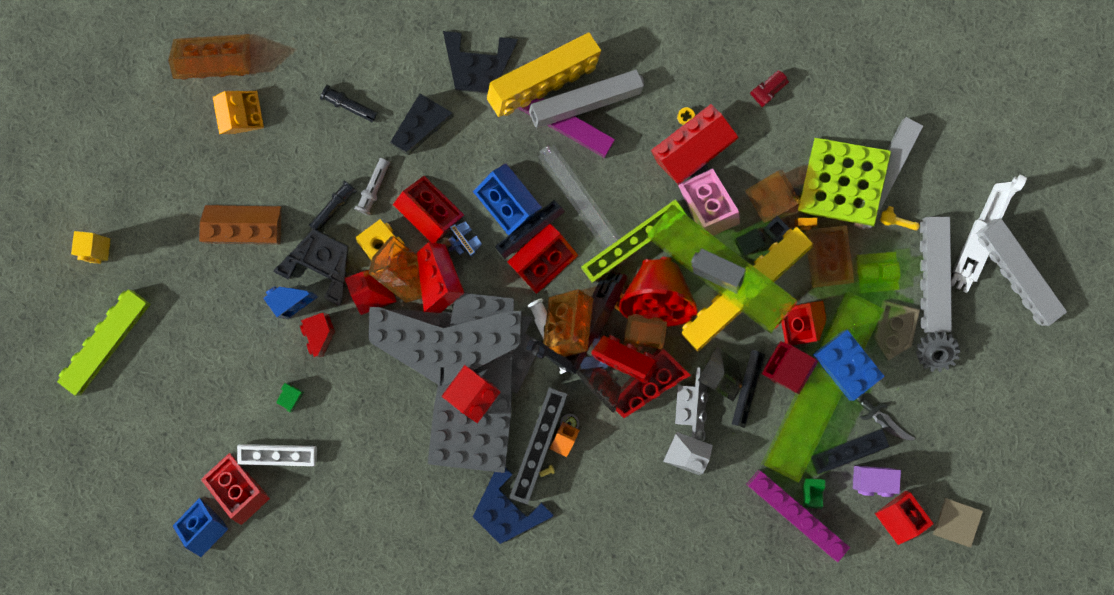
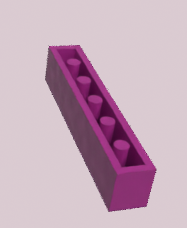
(798, 516)

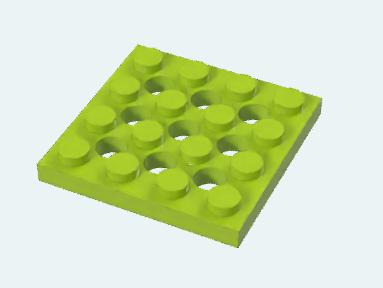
(847, 211)

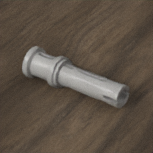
(366, 194)

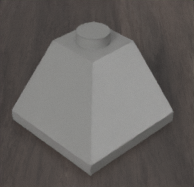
(688, 454)

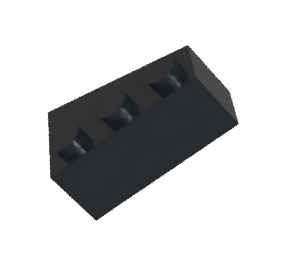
(419, 124)

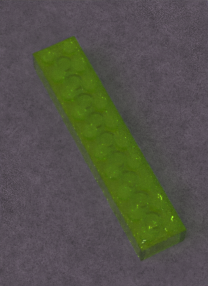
(815, 404)

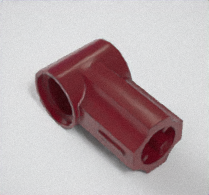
(765, 91)

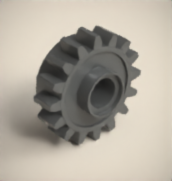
(937, 341)

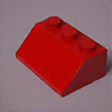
(428, 209)
(542, 258)
(625, 358)

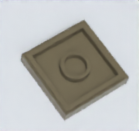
(957, 522)

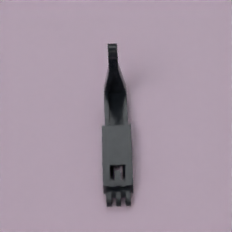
(604, 300)

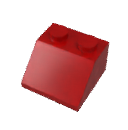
(471, 394)

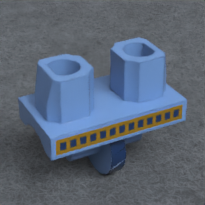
(461, 230)

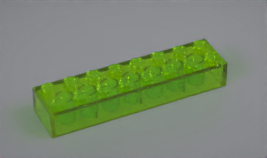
(757, 296)

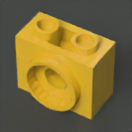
(374, 235)

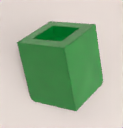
(289, 397)
(813, 493)

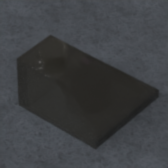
(602, 384)

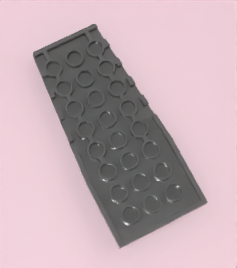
(454, 436)

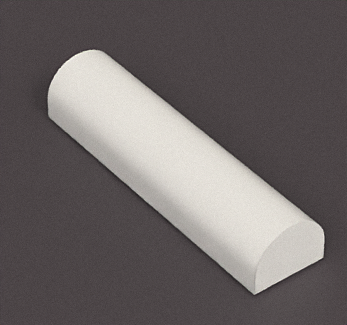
(277, 455)

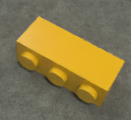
(90, 247)

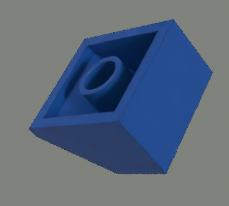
(199, 528)

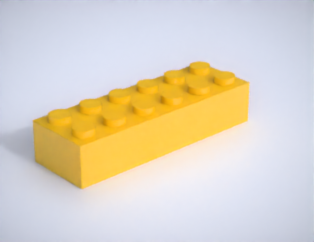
(543, 75)

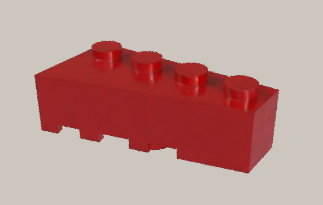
(636, 393)

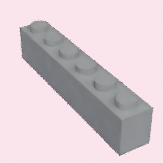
(1020, 272)
(936, 274)

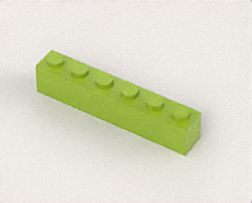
(623, 247)
(103, 342)

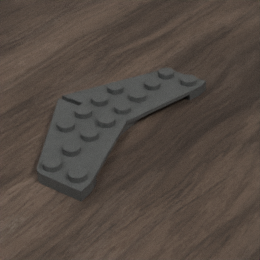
(431, 347)

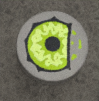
(570, 419)

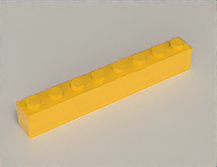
(722, 312)

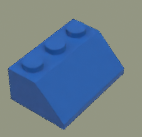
(507, 198)
(287, 301)

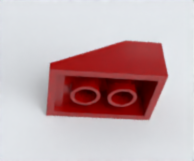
(235, 489)

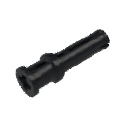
(340, 100)
(338, 199)

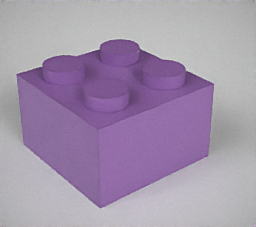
(876, 479)

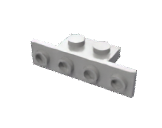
(692, 406)

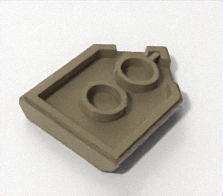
(896, 328)

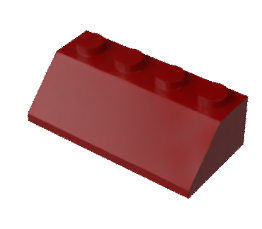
(694, 144)

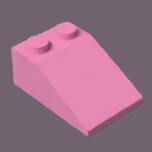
(710, 203)

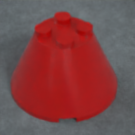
(659, 292)

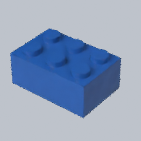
(848, 365)

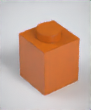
(564, 439)

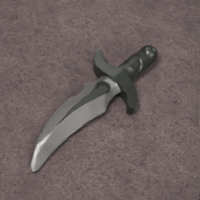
(883, 419)

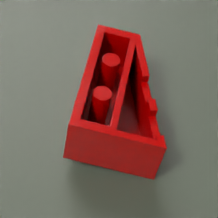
(437, 278)

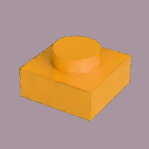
(806, 223)

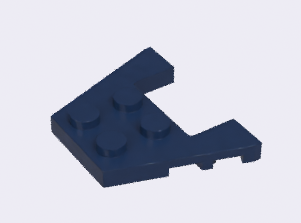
(501, 516)

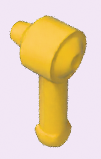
(889, 218)

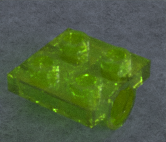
(878, 272)

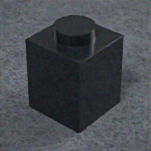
(776, 229)
(750, 241)

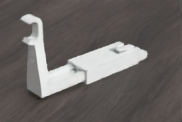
(993, 209)

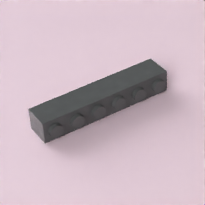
(538, 446)

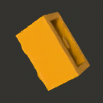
(238, 111)

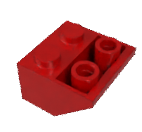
(318, 332)
(904, 518)

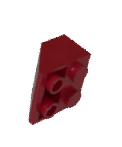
(789, 367)

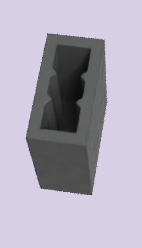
(718, 270)

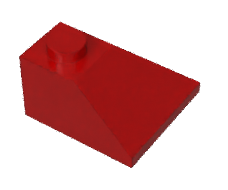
(368, 292)
(804, 323)

